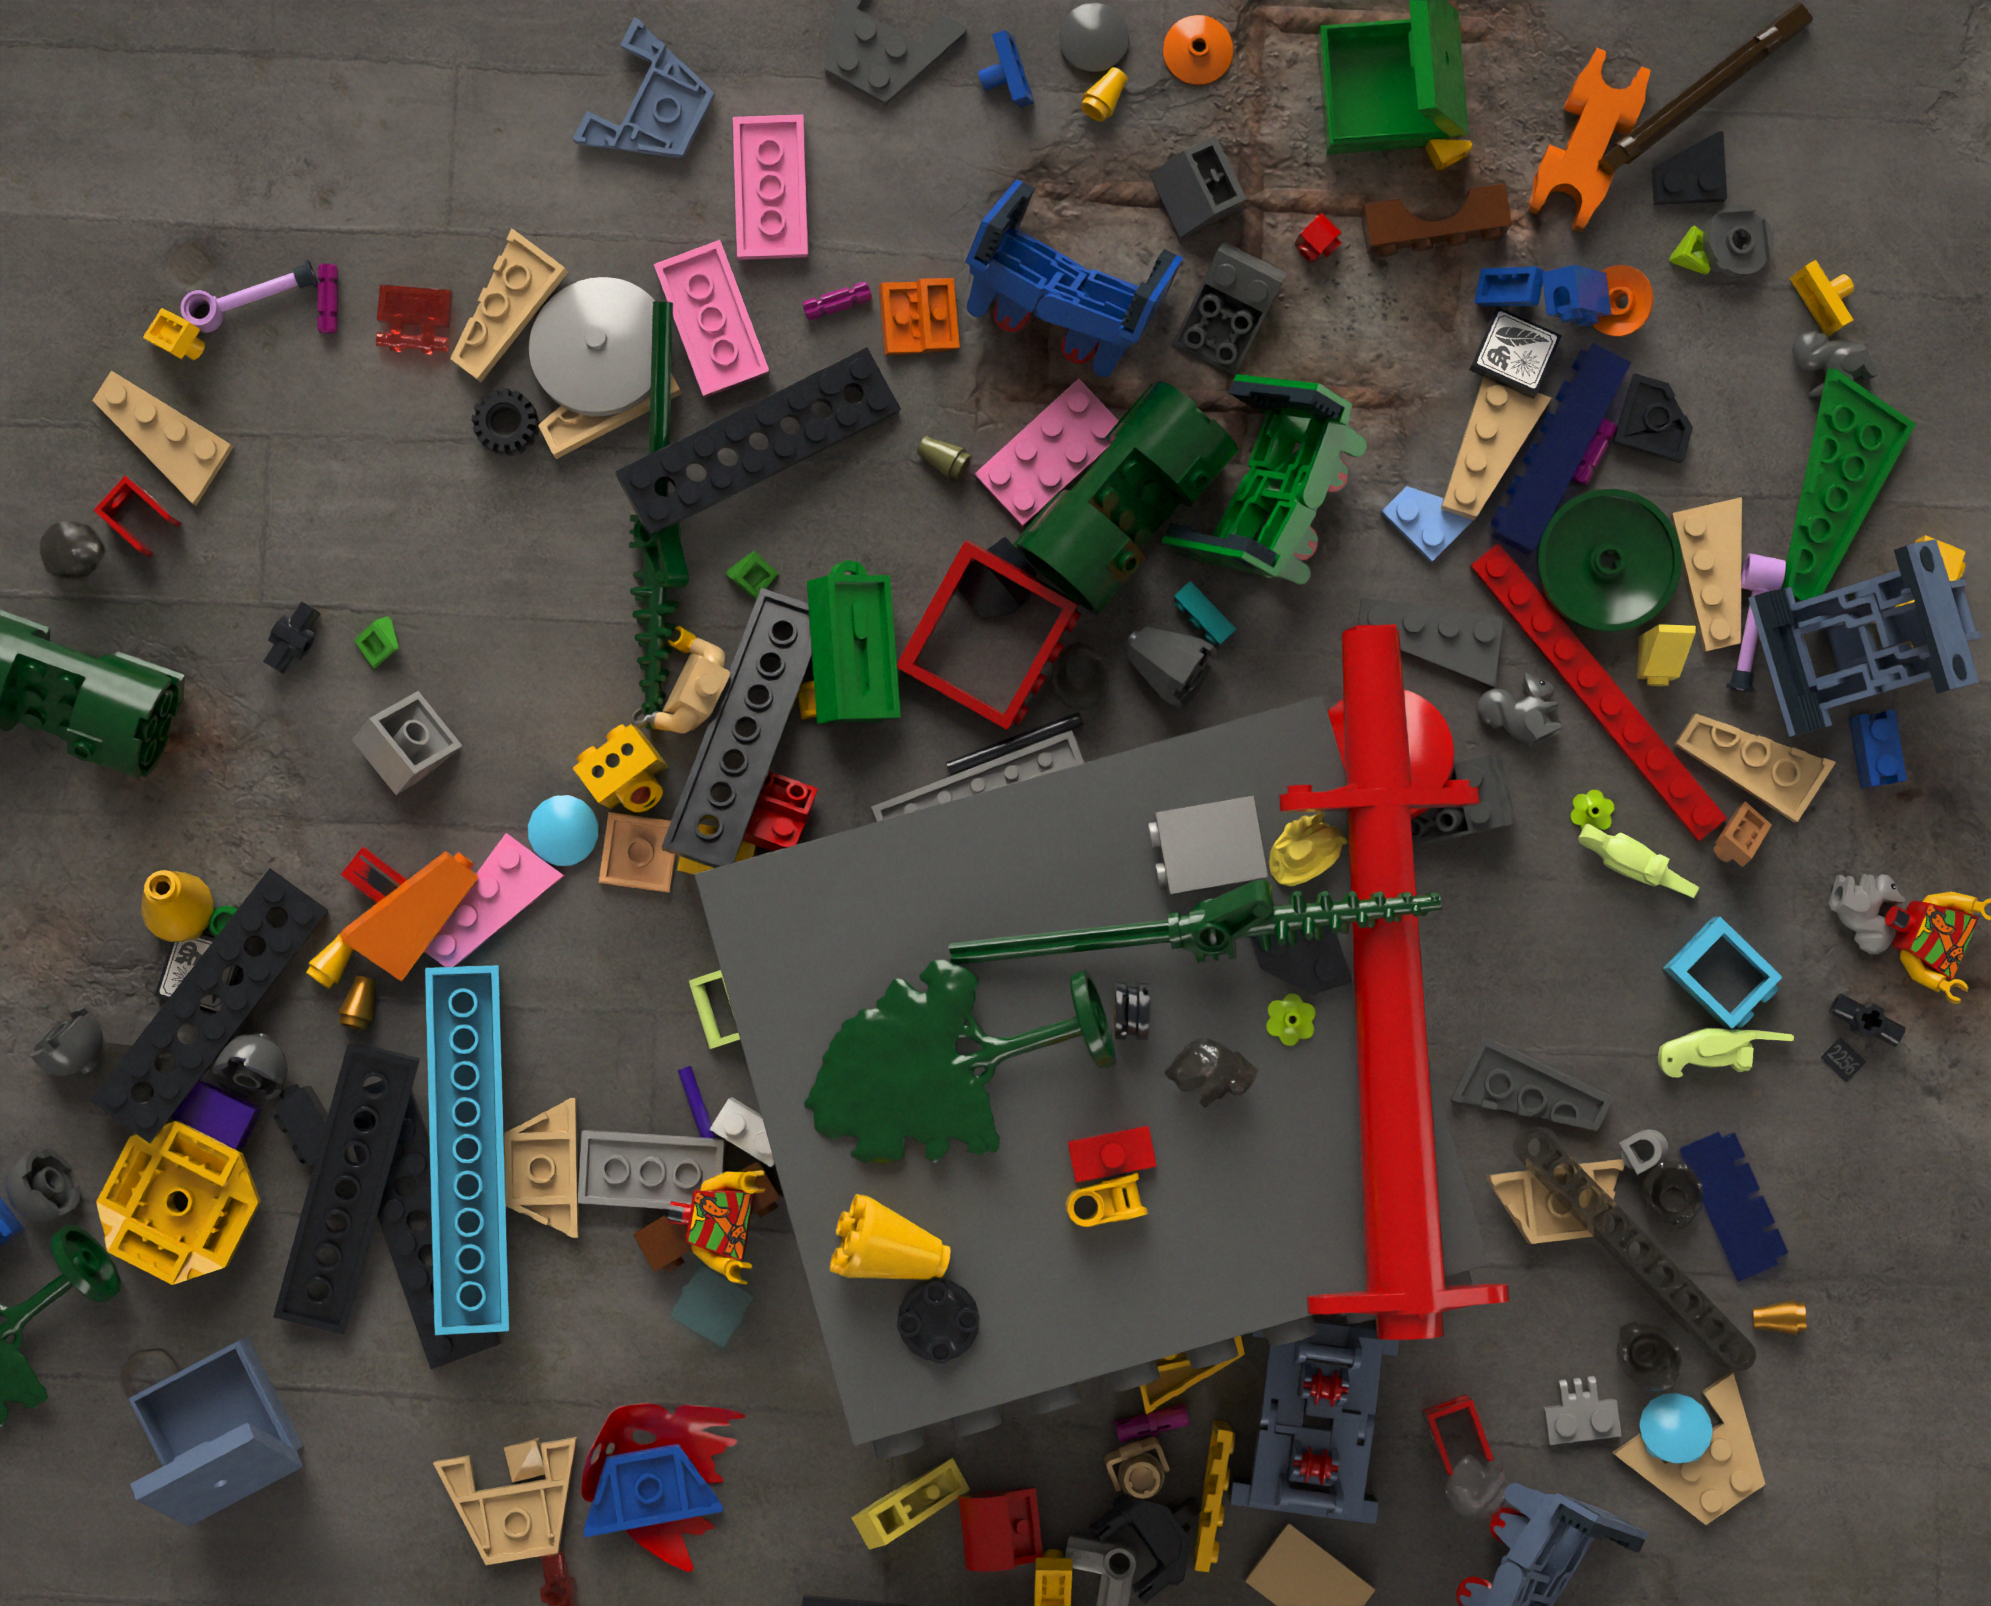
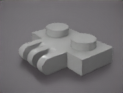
(1581, 1415)

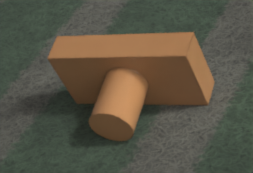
(1742, 835)

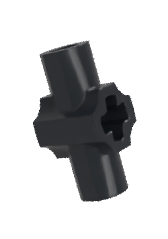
(292, 637)
(1882, 1027)

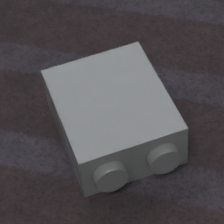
(1208, 845)

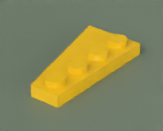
(1215, 1481)

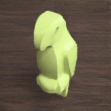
(1634, 860)
(1713, 1049)

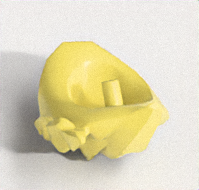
(1305, 850)

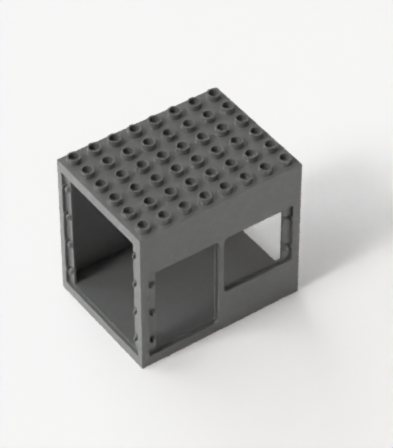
(1246, 1195)

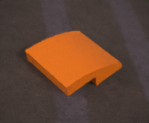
(919, 316)

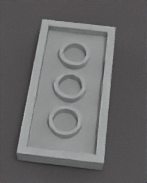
(645, 1168)

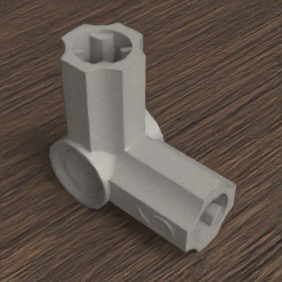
(1095, 1557)

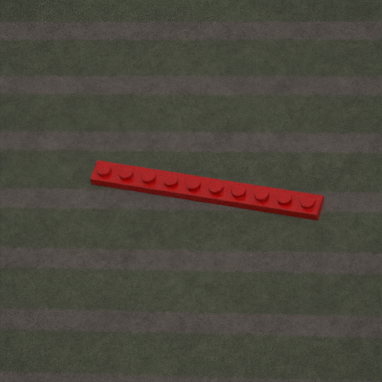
(1598, 692)

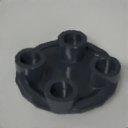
(938, 1320)

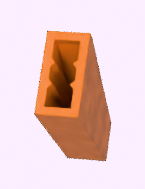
(411, 916)

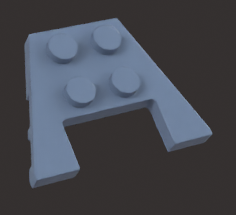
(664, 109)

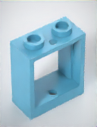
(1696, 947)

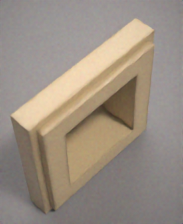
(525, 1460)

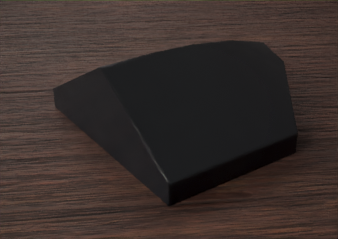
(992, 592)

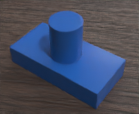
(1008, 70)
(1509, 286)

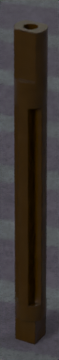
(1707, 87)

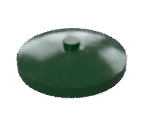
(1609, 560)

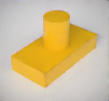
(1824, 296)
(175, 335)
(1053, 1579)

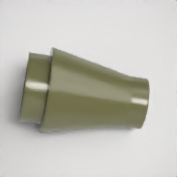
(945, 457)

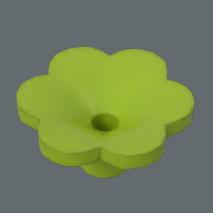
(1583, 807)
(1279, 1019)

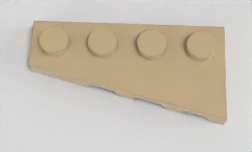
(515, 293)
(569, 430)
(170, 440)
(1491, 440)
(1712, 569)
(1765, 769)

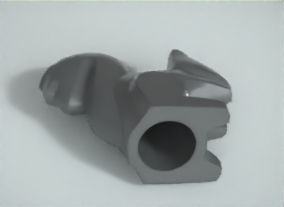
(1815, 352)
(1523, 719)

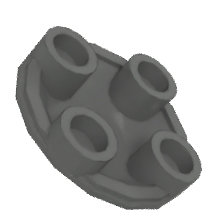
(1093, 37)

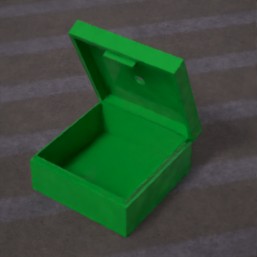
(1393, 81)

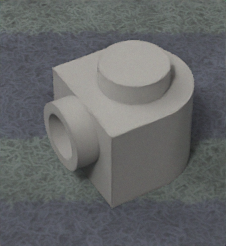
(1644, 1150)

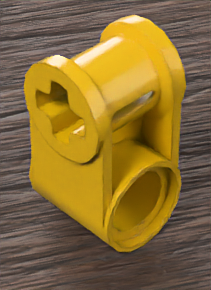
(1109, 1201)

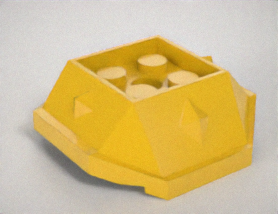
(141, 1213)

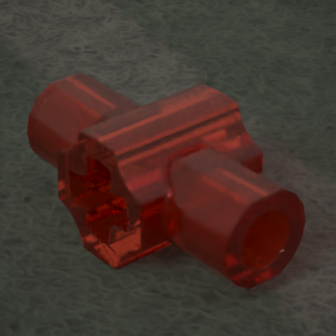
(556, 1571)

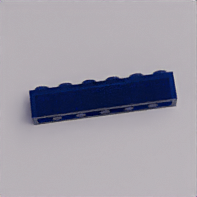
(1560, 448)

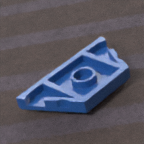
(648, 1490)

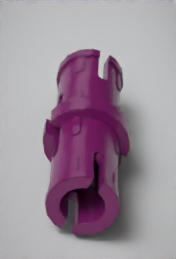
(1152, 1423)

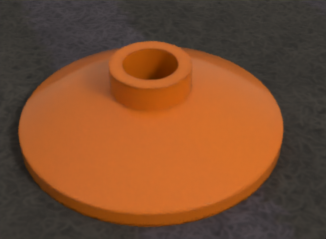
(1194, 66)
(1628, 282)

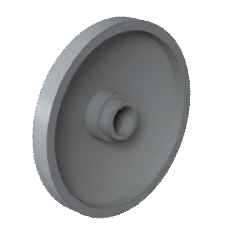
(594, 346)

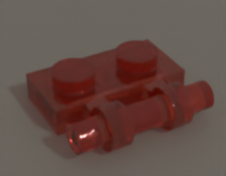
(413, 307)

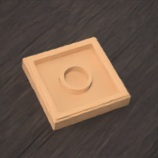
(635, 853)

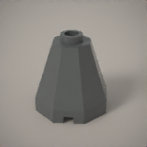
(1170, 663)

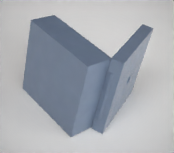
(215, 1435)

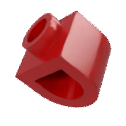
(1318, 239)

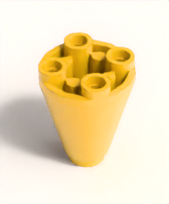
(176, 905)
(885, 1245)

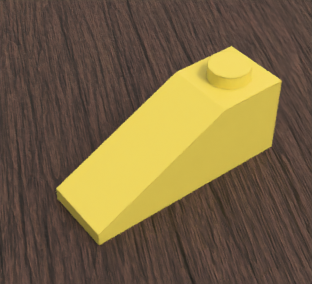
(1663, 653)
(910, 1504)

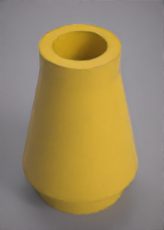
(1103, 96)
(330, 963)

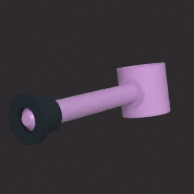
(302, 276)
(1758, 575)

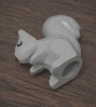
(1860, 906)

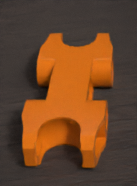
(1599, 113)

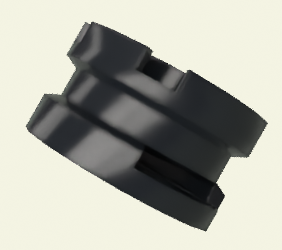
(1136, 1011)

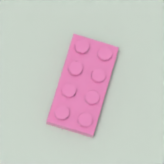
(770, 187)
(712, 319)
(1049, 453)

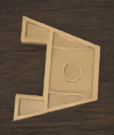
(1725, 1471)
(515, 1518)

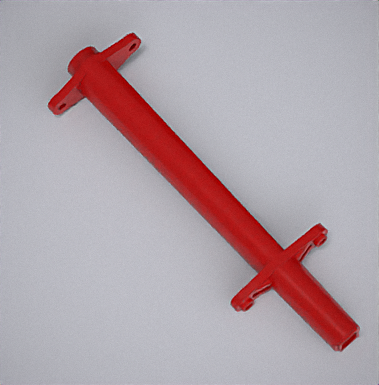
(1391, 1037)

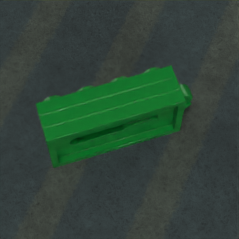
(853, 646)

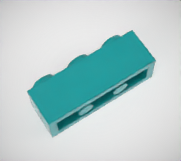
(1203, 614)

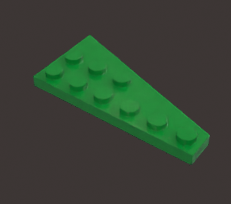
(1846, 467)

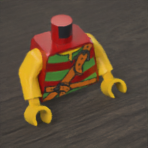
(1935, 936)
(720, 1221)

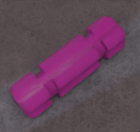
(327, 299)
(837, 300)
(1594, 452)

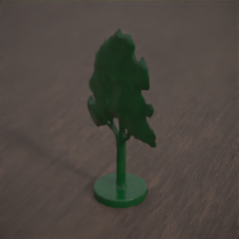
(899, 1070)
(82, 1266)

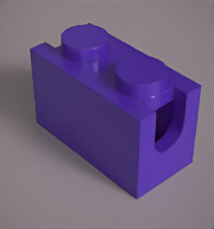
(218, 1114)

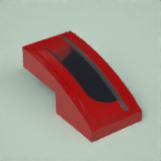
(372, 875)

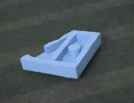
(1423, 522)

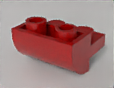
(781, 813)
(1000, 1529)

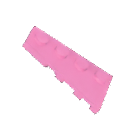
(505, 887)

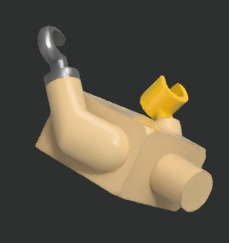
(695, 689)

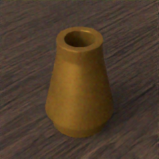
(359, 1004)
(1781, 1317)

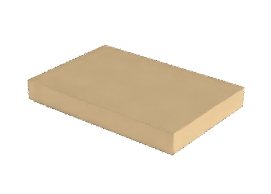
(1305, 1574)

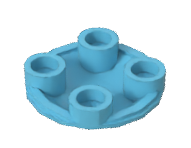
(563, 830)
(1675, 1428)

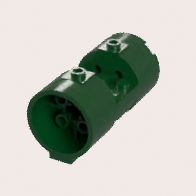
(1156, 459)
(104, 707)

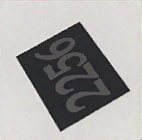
(1843, 1059)

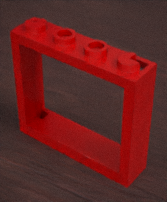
(1049, 651)

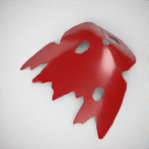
(680, 1428)

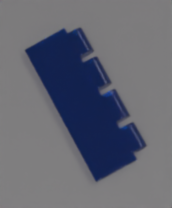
(1733, 1215)

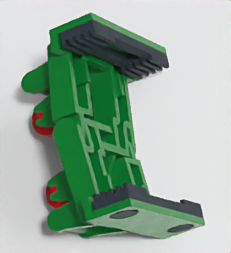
(1279, 482)

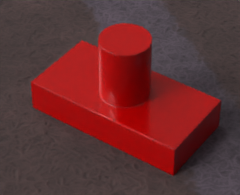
(1112, 1153)

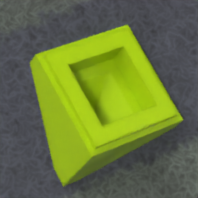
(1691, 252)

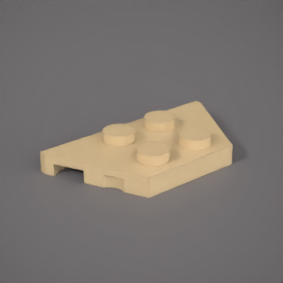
(544, 1168)
(1539, 1212)

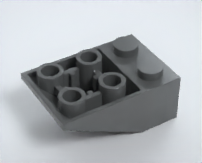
(1229, 308)
(1453, 822)

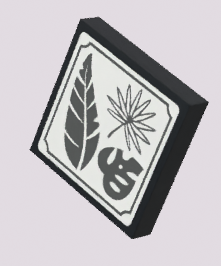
(1515, 352)
(180, 961)

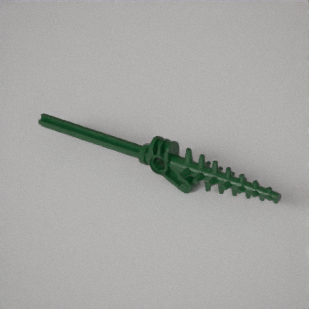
(662, 552)
(1212, 925)

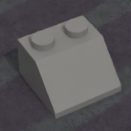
(406, 742)

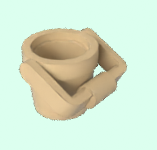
(1139, 1472)

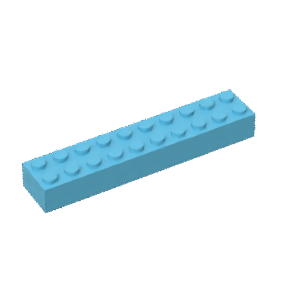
(466, 1150)

